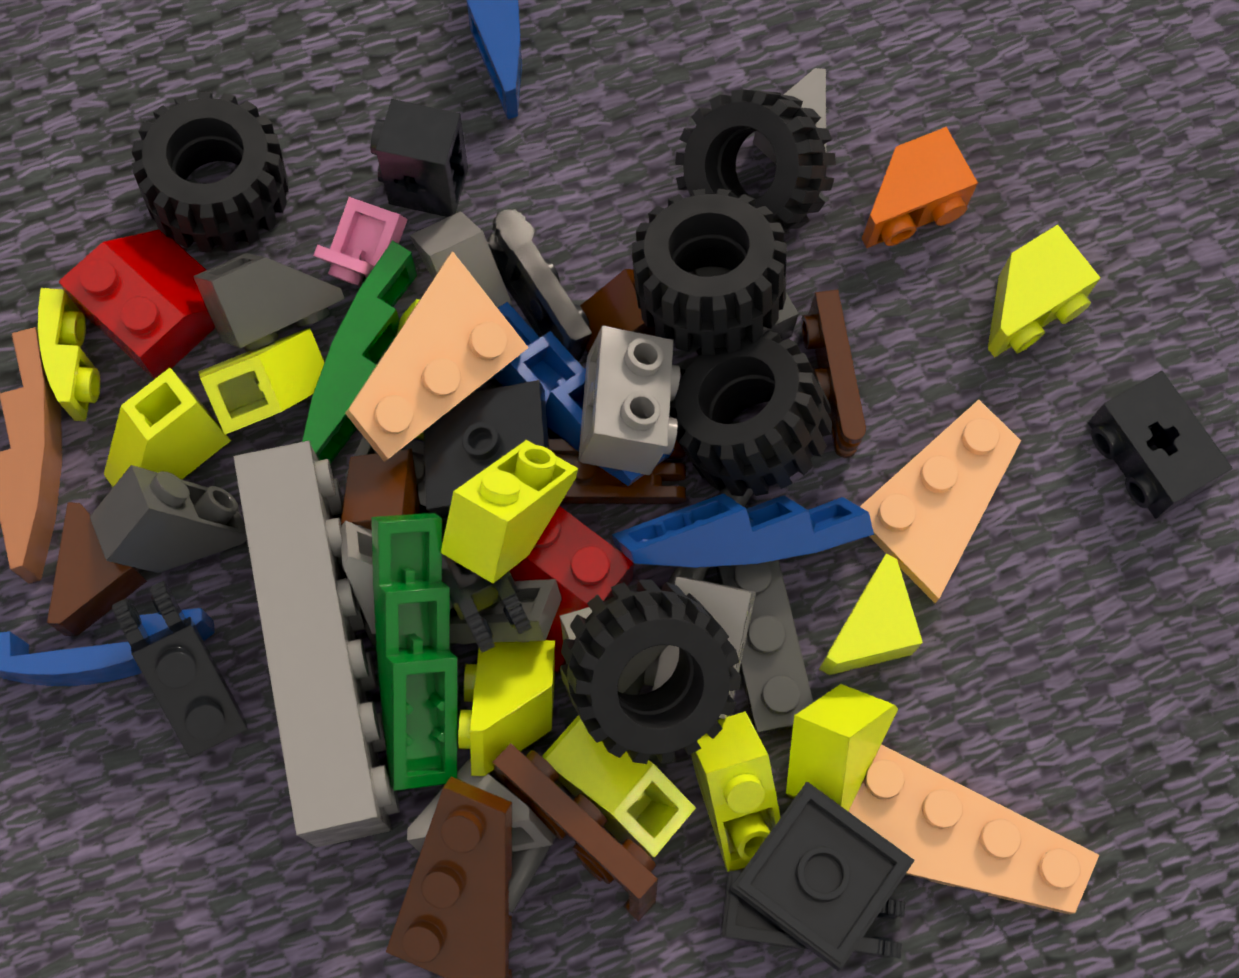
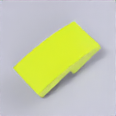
(66, 366)

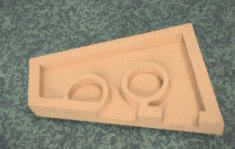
(436, 360)
(939, 497)

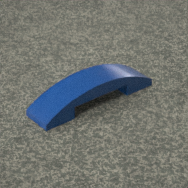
(83, 664)

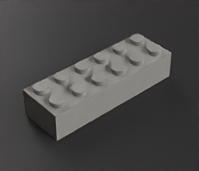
(312, 646)

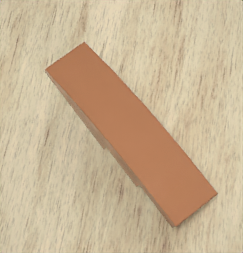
(33, 464)

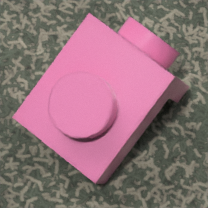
(360, 240)

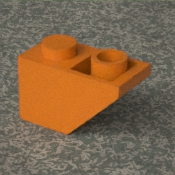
(922, 185)

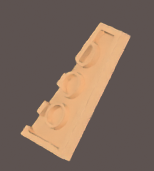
(969, 838)

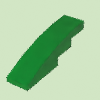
(356, 350)
(414, 651)

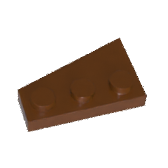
(534, 784)
(459, 892)

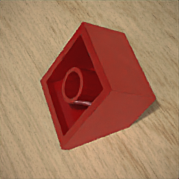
(142, 298)
(580, 565)

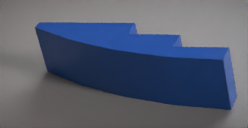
(498, 39)
(561, 379)
(729, 534)

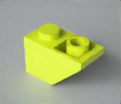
(1037, 286)
(263, 380)
(163, 431)
(505, 510)
(510, 700)
(737, 789)
(631, 795)

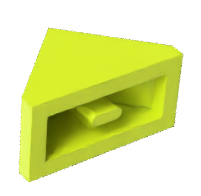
(879, 626)
(837, 743)

